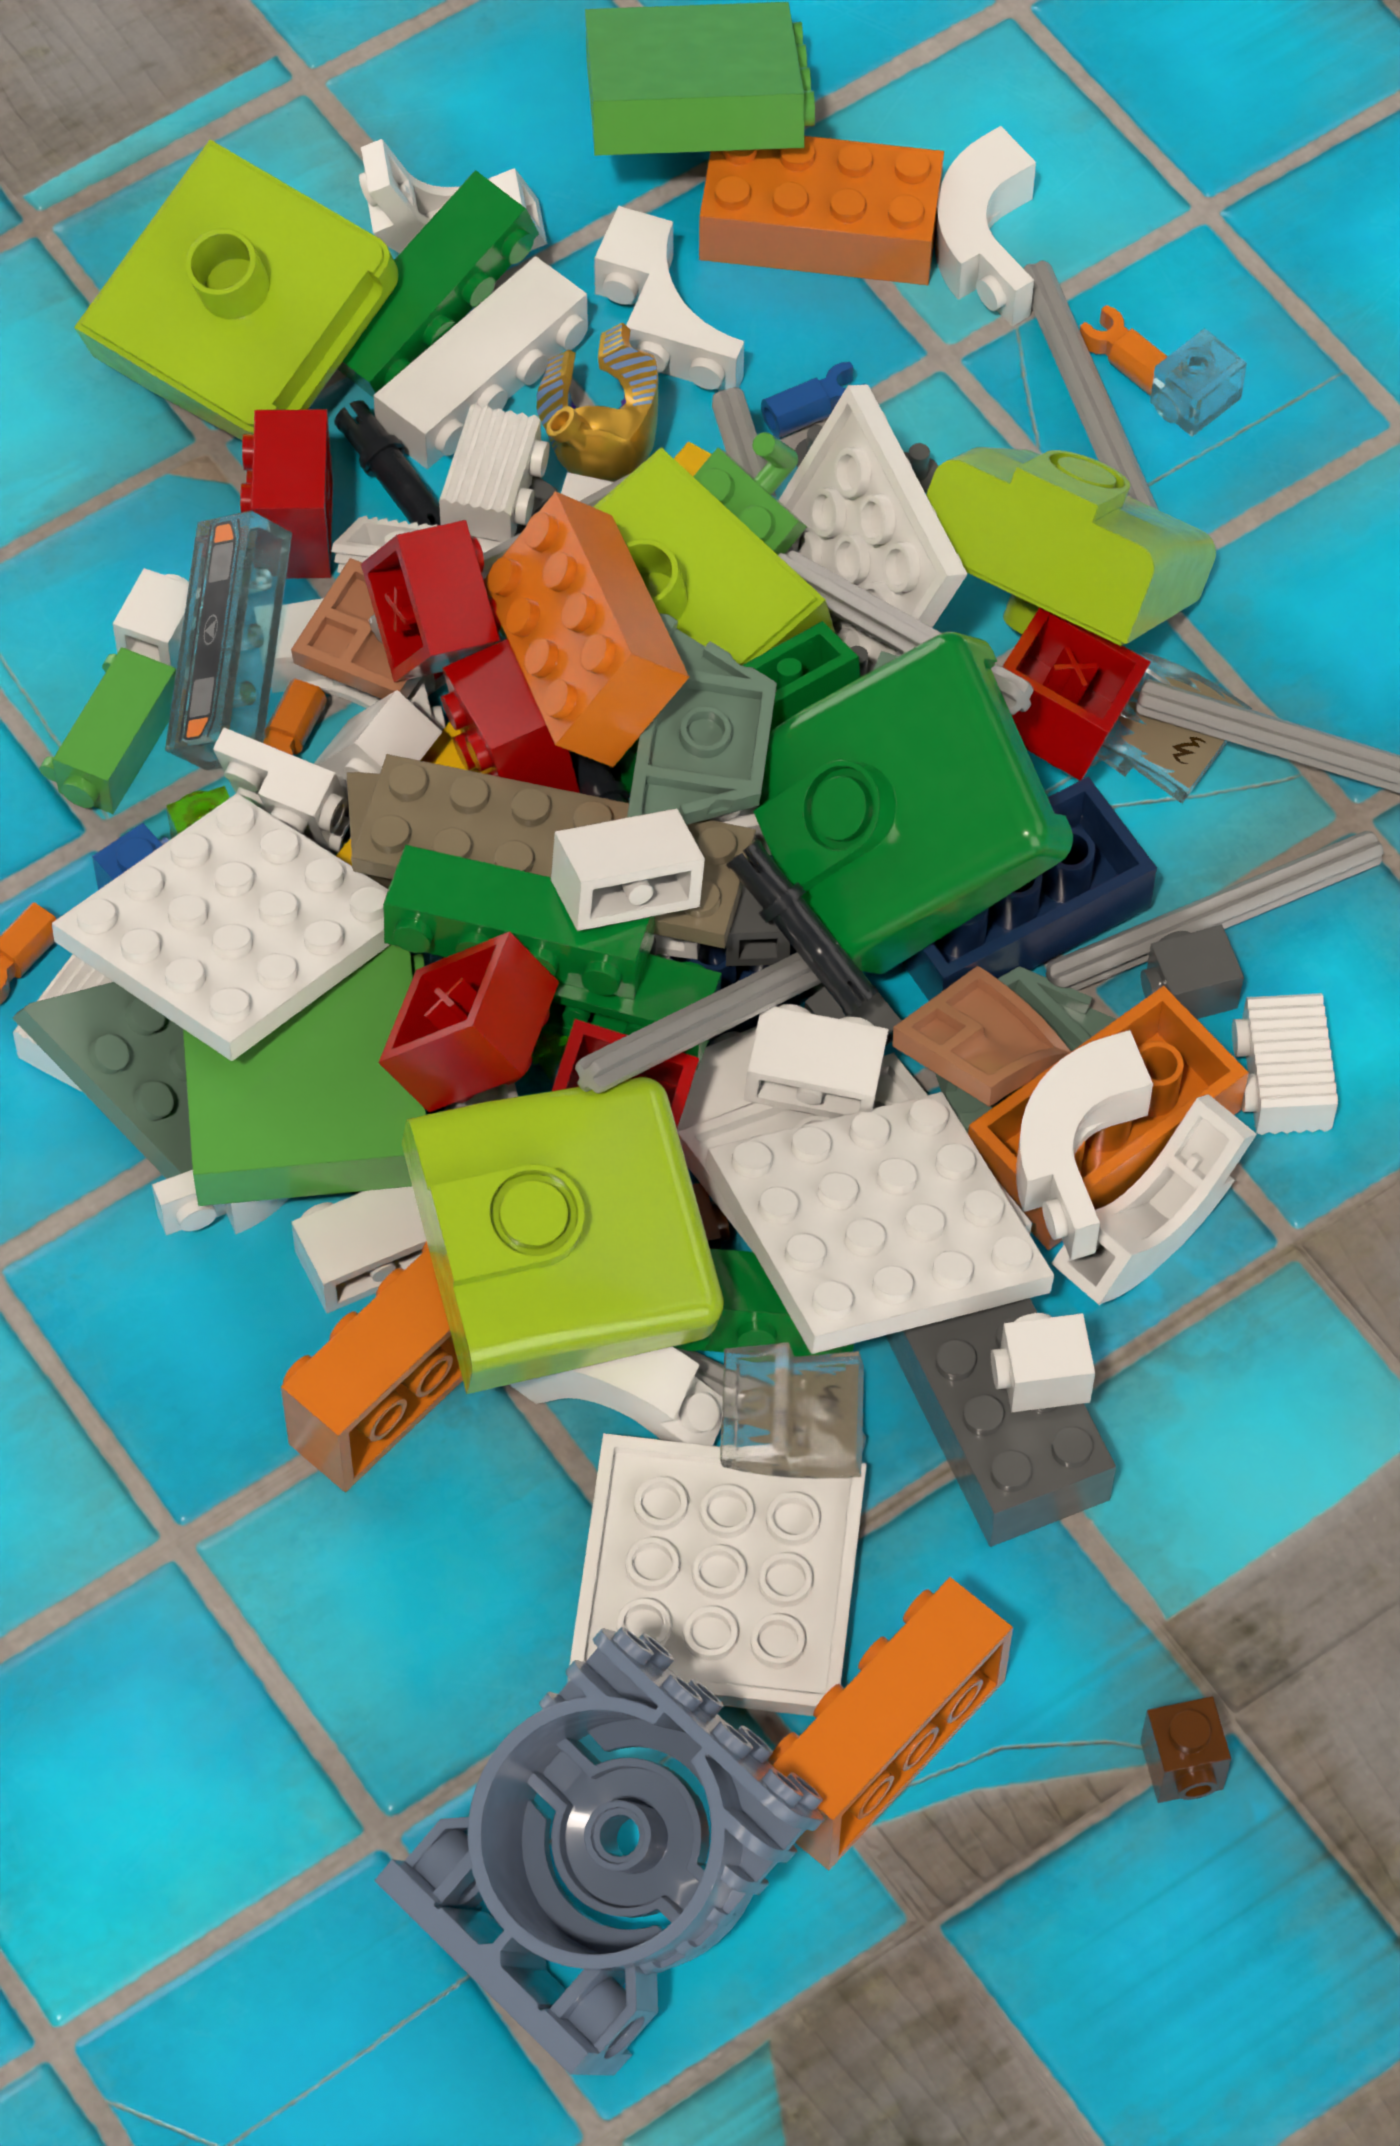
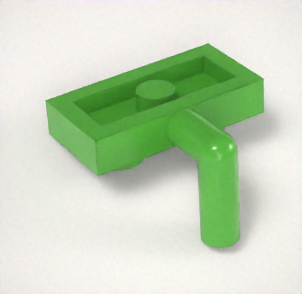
(752, 497)

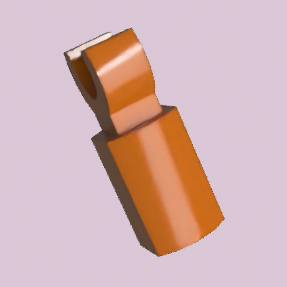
(1125, 348)
(295, 717)
(24, 944)

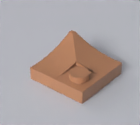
(342, 643)
(980, 1037)

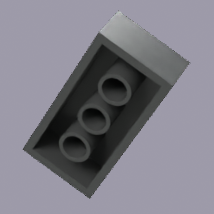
(1010, 1466)

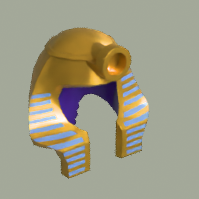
(602, 439)

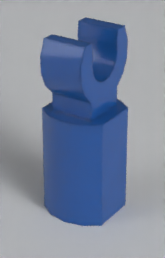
(806, 402)

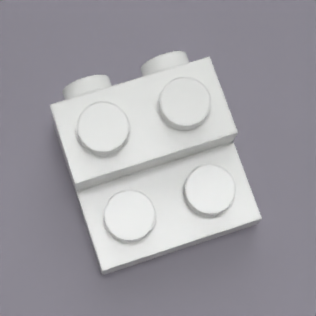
(287, 788)

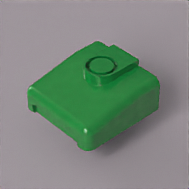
(907, 802)

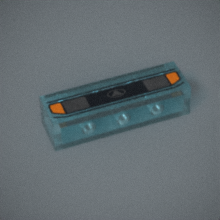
(228, 634)

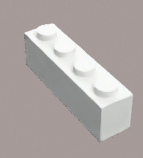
(482, 360)

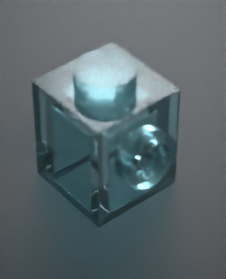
(1197, 382)

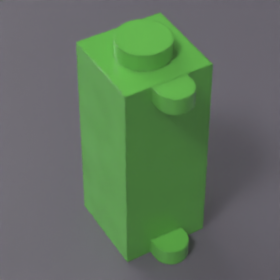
(113, 732)

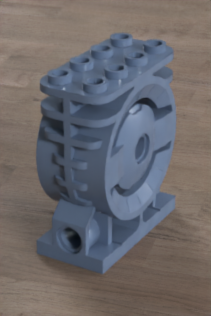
(623, 1701)

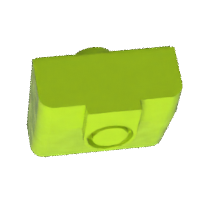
(238, 295)
(1069, 540)
(708, 563)
(562, 1230)

